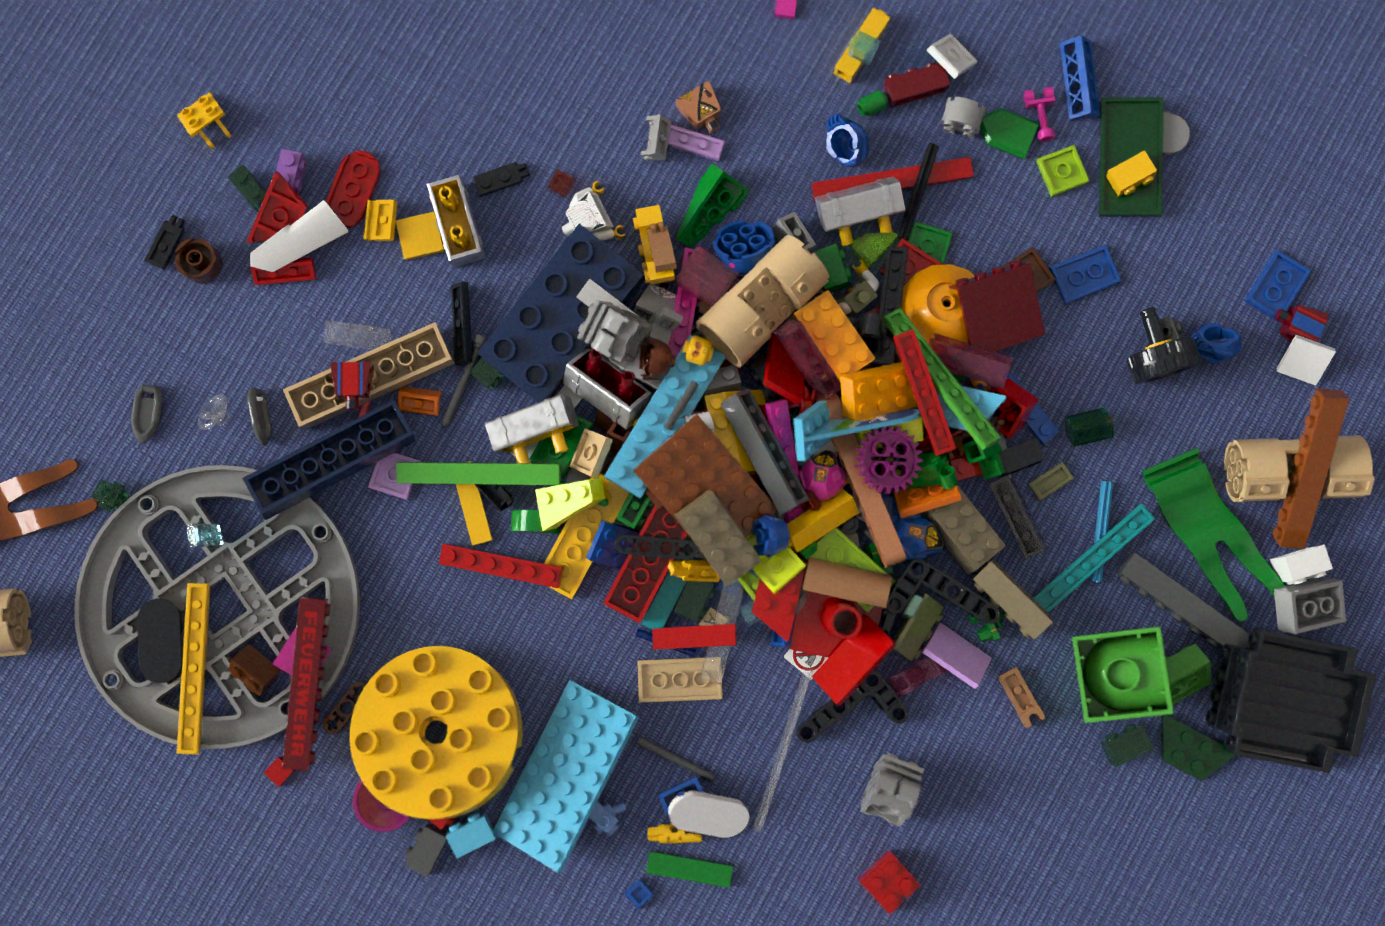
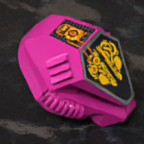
(823, 475)

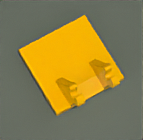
(200, 115)

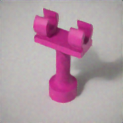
(1046, 133)

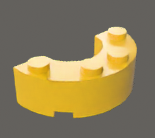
(642, 221)

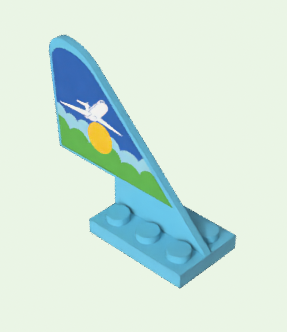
(815, 428)

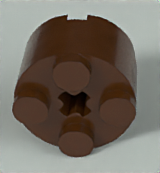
(186, 260)

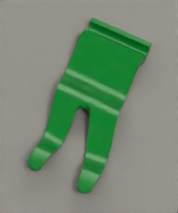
(1202, 520)

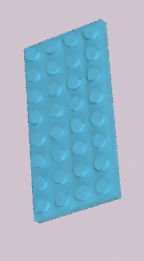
(565, 775)

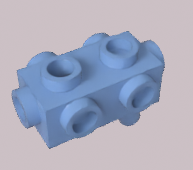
(605, 817)

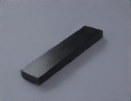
(461, 323)

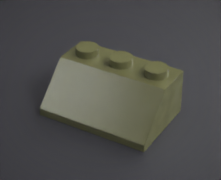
(917, 628)

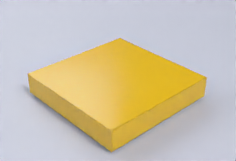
(419, 236)

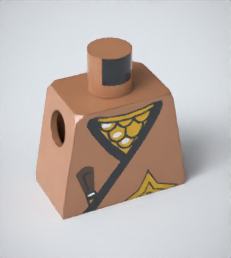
(700, 107)

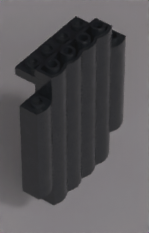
(1290, 700)

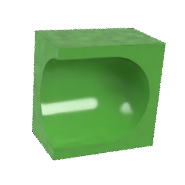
(1122, 674)

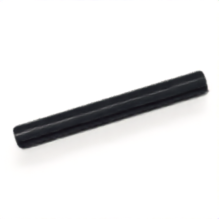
(918, 191)

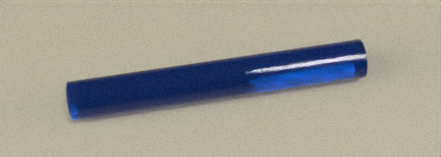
(649, 637)

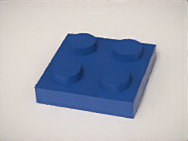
(603, 545)

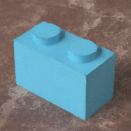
(470, 834)

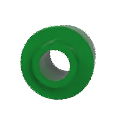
(872, 103)

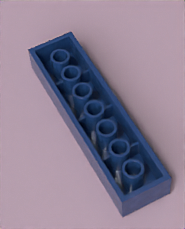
(329, 459)

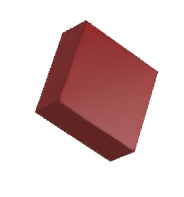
(276, 772)

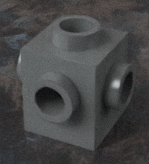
(1175, 328)

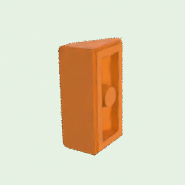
(419, 400)

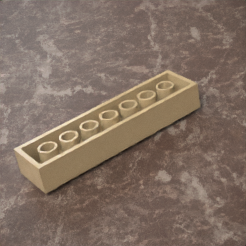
(394, 367)

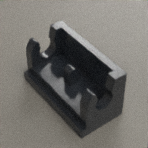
(1021, 456)

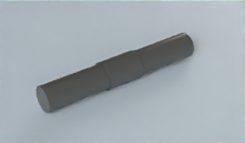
(680, 406)

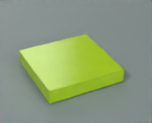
(1062, 170)

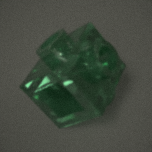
(109, 495)

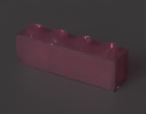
(808, 359)
(972, 361)

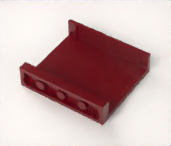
(1000, 306)

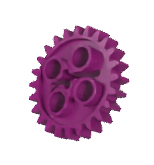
(888, 478)

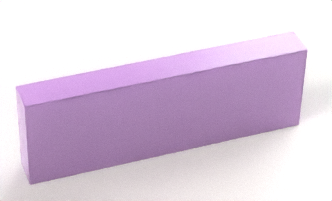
(695, 143)

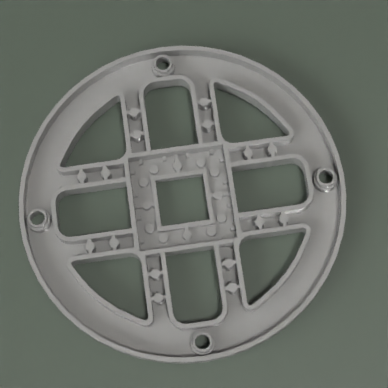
(127, 532)

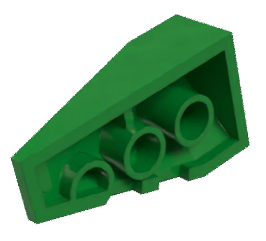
(712, 200)

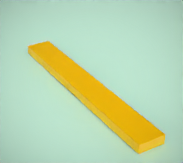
(193, 668)

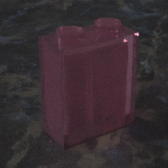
(706, 277)

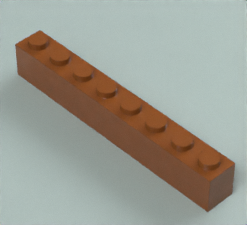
(1310, 467)

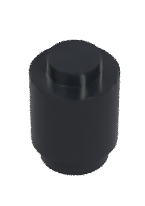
(851, 526)

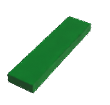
(689, 869)

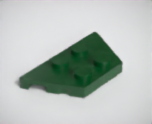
(1191, 750)

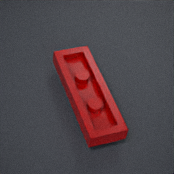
(297, 270)

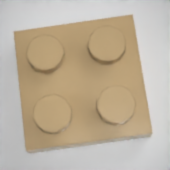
(591, 453)

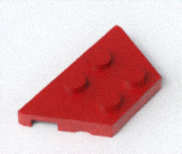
(279, 208)
(779, 609)

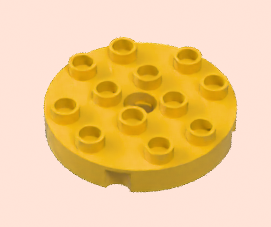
(392, 724)

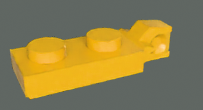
(693, 570)

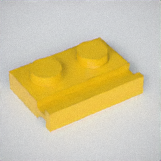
(380, 220)

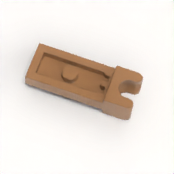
(1020, 696)

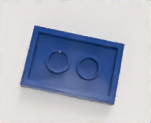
(1085, 274)
(1277, 284)

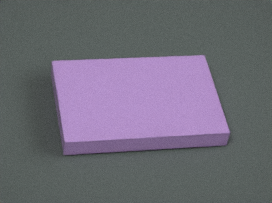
(957, 655)

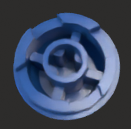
(771, 535)

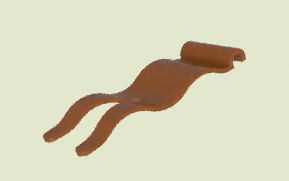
(30, 521)

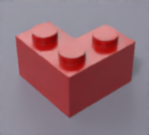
(1016, 407)

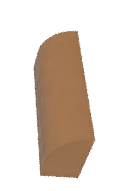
(846, 582)

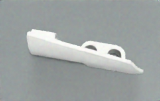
(296, 240)

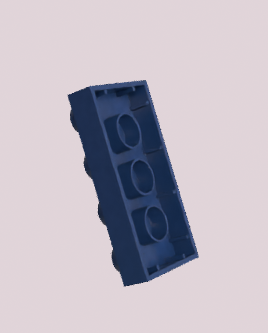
(544, 324)

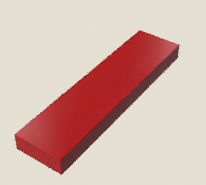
(694, 636)

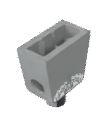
(654, 298)

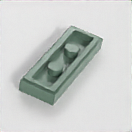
(912, 607)

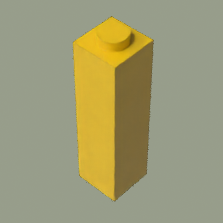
(874, 26)
(817, 523)

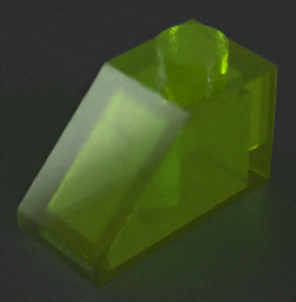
(872, 246)

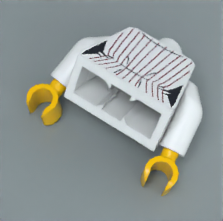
(590, 213)

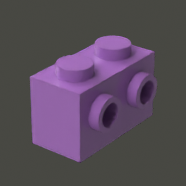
(292, 167)

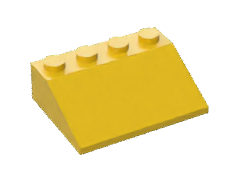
(724, 429)

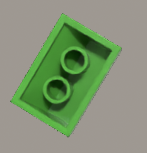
(1187, 672)

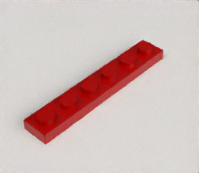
(924, 392)
(501, 565)

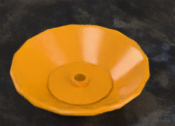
(924, 302)

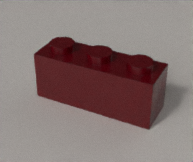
(916, 84)

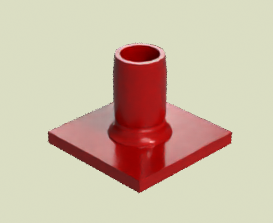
(827, 623)

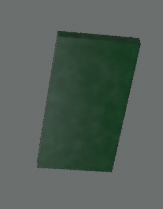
(1126, 130)

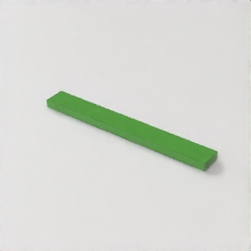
(947, 385)
(479, 473)

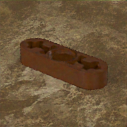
(332, 717)

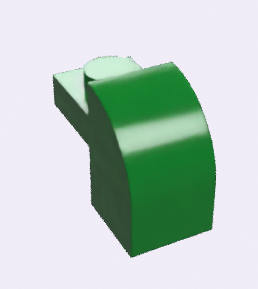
(988, 459)
(529, 522)

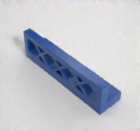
(1086, 77)

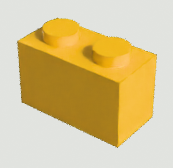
(1131, 174)

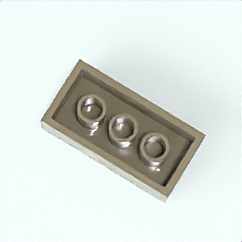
(965, 533)
(718, 537)
(1016, 601)

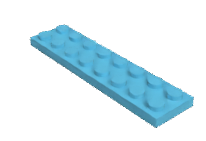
(649, 429)

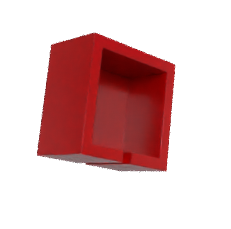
(889, 882)

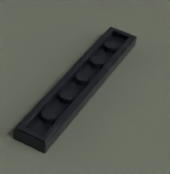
(890, 301)

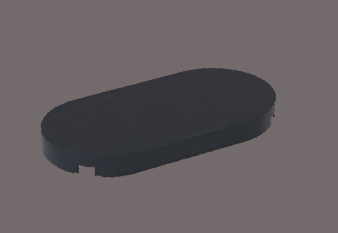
(160, 640)

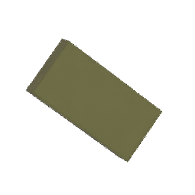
(1050, 481)

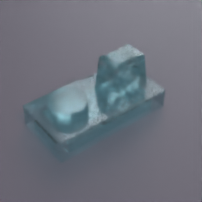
(204, 535)

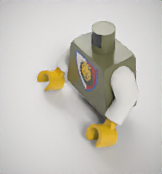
(860, 292)

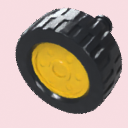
(1162, 356)

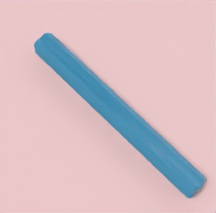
(1102, 521)

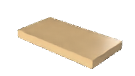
(675, 681)

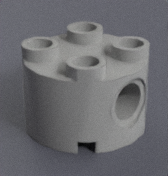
(963, 116)

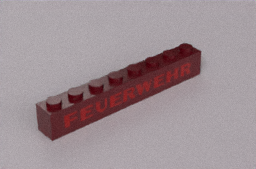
(305, 683)

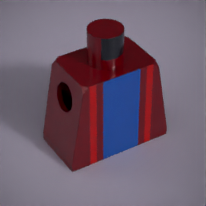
(1301, 322)

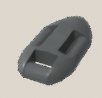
(146, 412)
(259, 415)

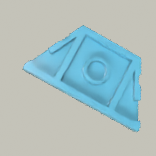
(985, 401)

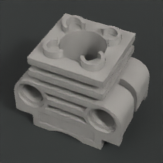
(613, 331)
(892, 789)

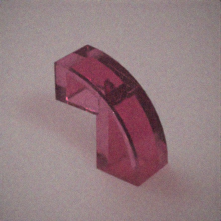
(915, 675)

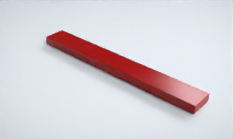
(941, 173)

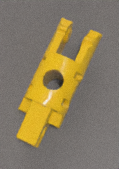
(670, 834)

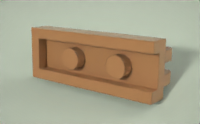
(661, 247)

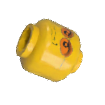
(698, 350)

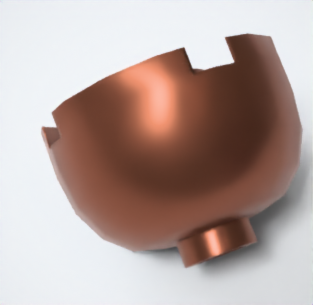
(655, 359)

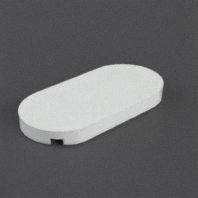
(708, 814)

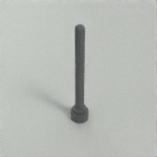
(478, 343)

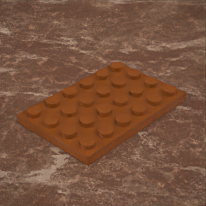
(699, 462)

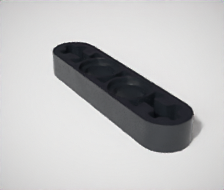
(655, 549)

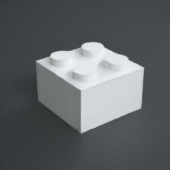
(1302, 564)

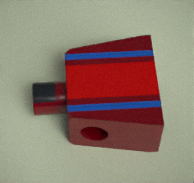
(352, 381)

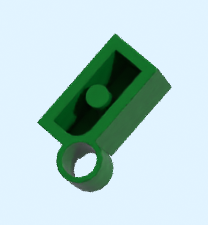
(934, 471)

